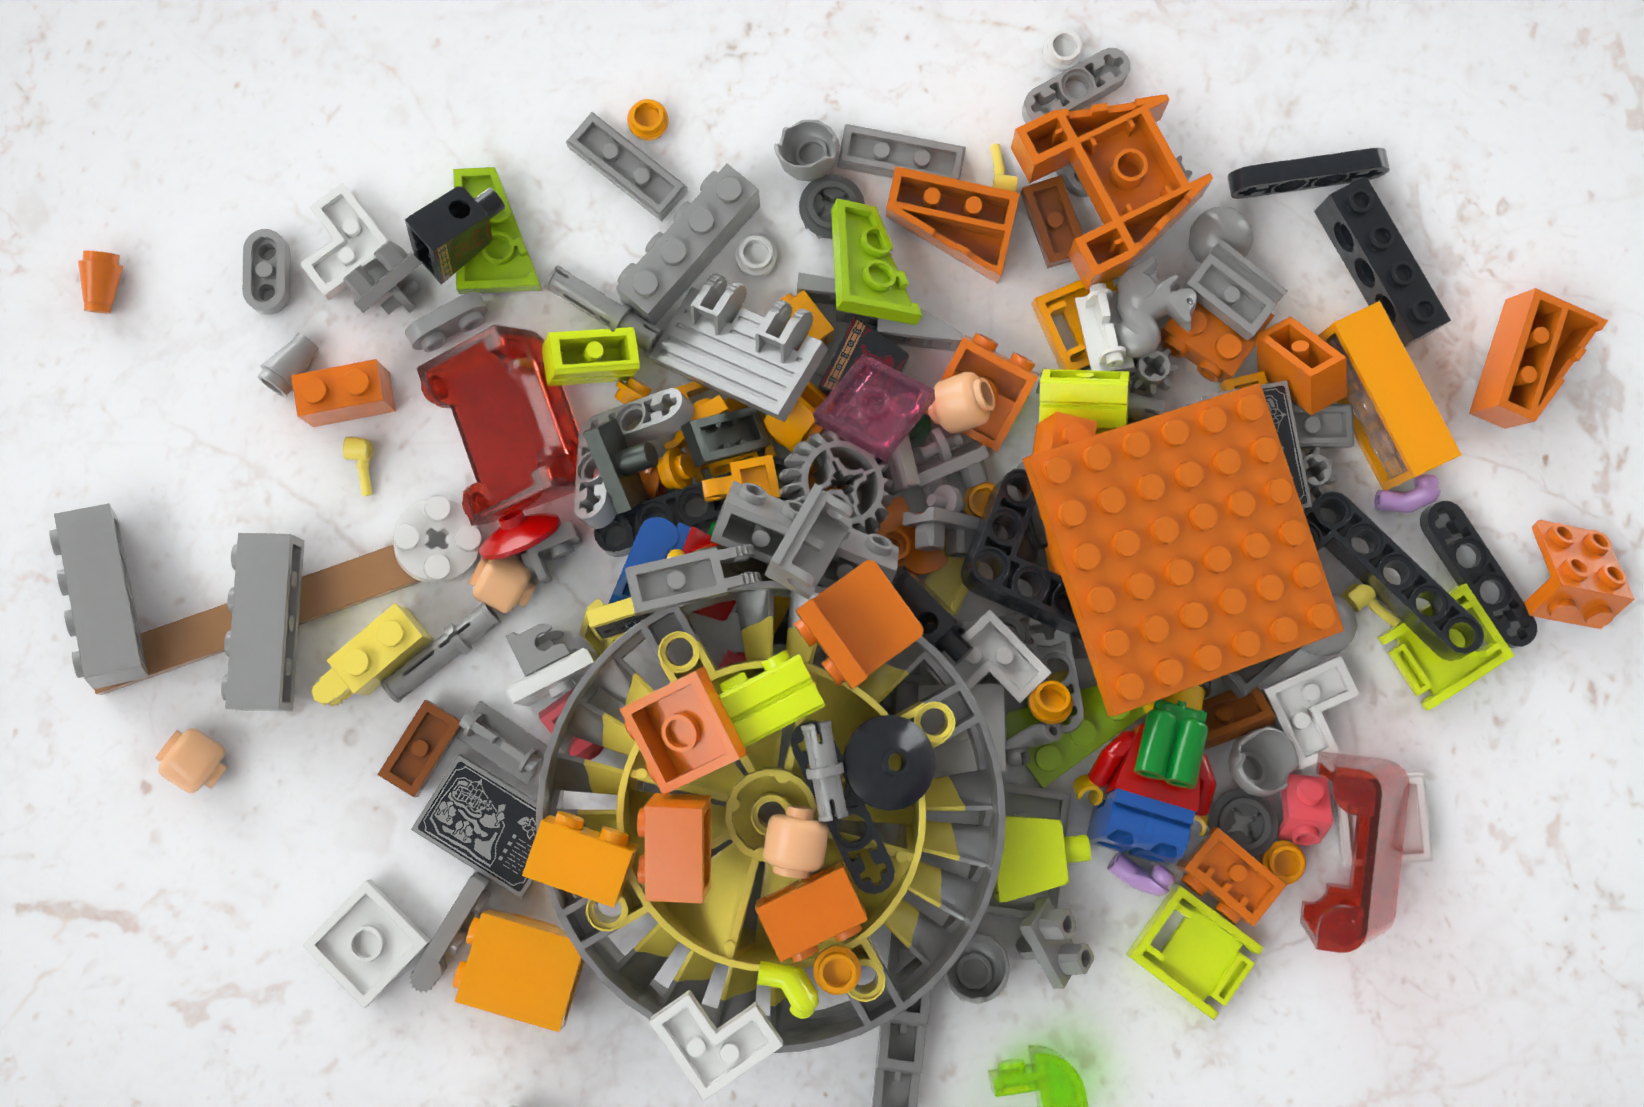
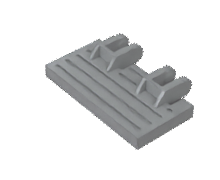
(743, 358)

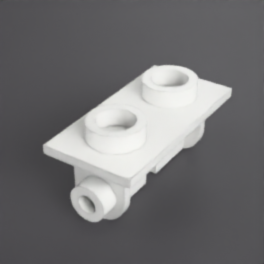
(1097, 320)

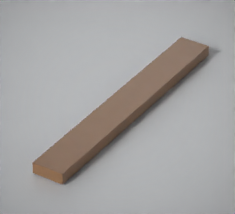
(321, 595)

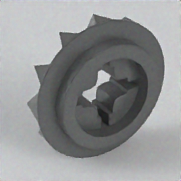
(812, 204)
(1262, 827)

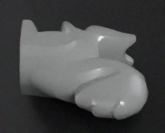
(1145, 300)

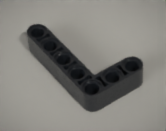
(672, 505)
(1007, 566)
(1414, 581)

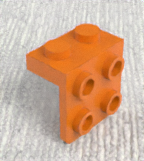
(1584, 580)
(858, 624)

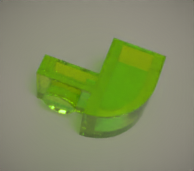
(1048, 1075)

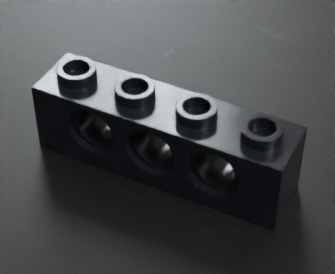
(1381, 260)

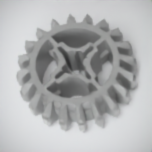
(827, 456)

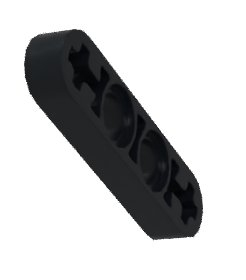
(1307, 173)
(1483, 570)
(857, 807)

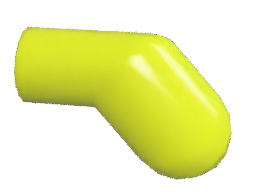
(794, 984)

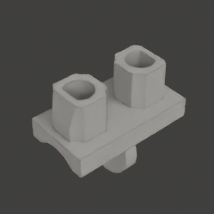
(369, 291)
(965, 459)
(941, 519)
(1048, 939)

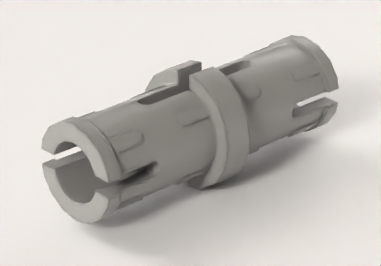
(824, 771)

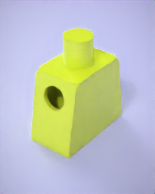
(1036, 857)

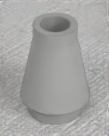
(289, 360)

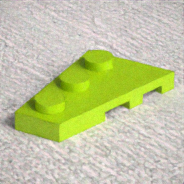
(505, 261)
(864, 267)
(1055, 758)

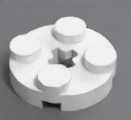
(436, 565)

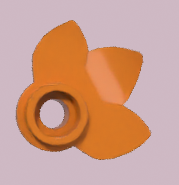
(913, 560)

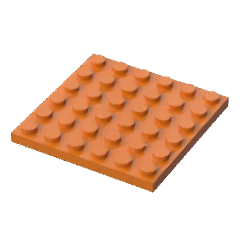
(1182, 547)

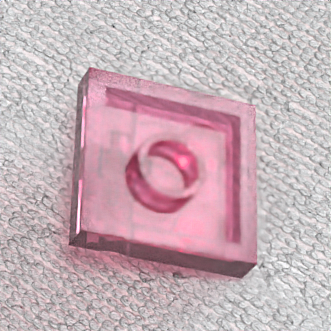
(874, 406)

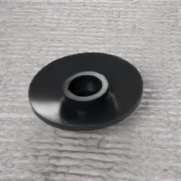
(868, 767)

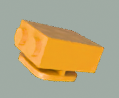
(519, 969)

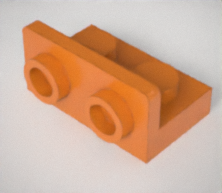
(1231, 877)

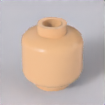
(962, 402)
(502, 583)
(191, 760)
(795, 842)

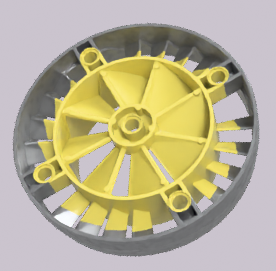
(716, 927)

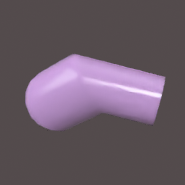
(1425, 493)
(1138, 878)

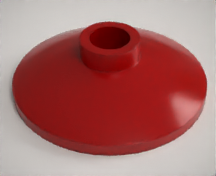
(518, 534)

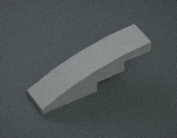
(928, 332)
(900, 1044)

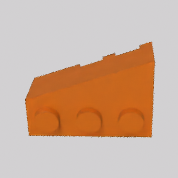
(956, 217)
(1530, 355)

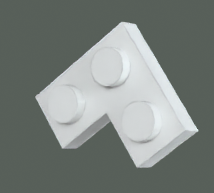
(353, 241)
(1002, 655)
(1300, 704)
(711, 1054)

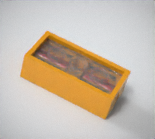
(1391, 405)

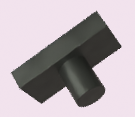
(725, 436)
(620, 465)

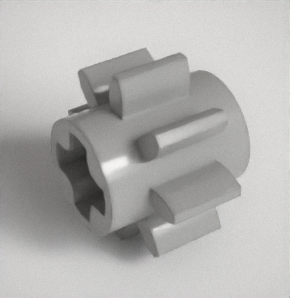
(1149, 384)
(1320, 470)

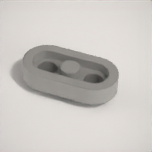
(264, 274)
(434, 328)

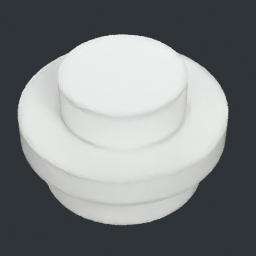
(1062, 50)
(756, 256)

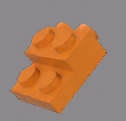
(1209, 344)
(1008, 377)
(683, 731)

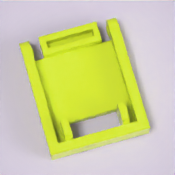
(1445, 678)
(1199, 954)

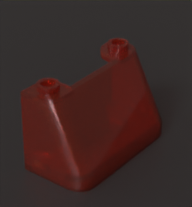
(509, 420)
(1365, 908)

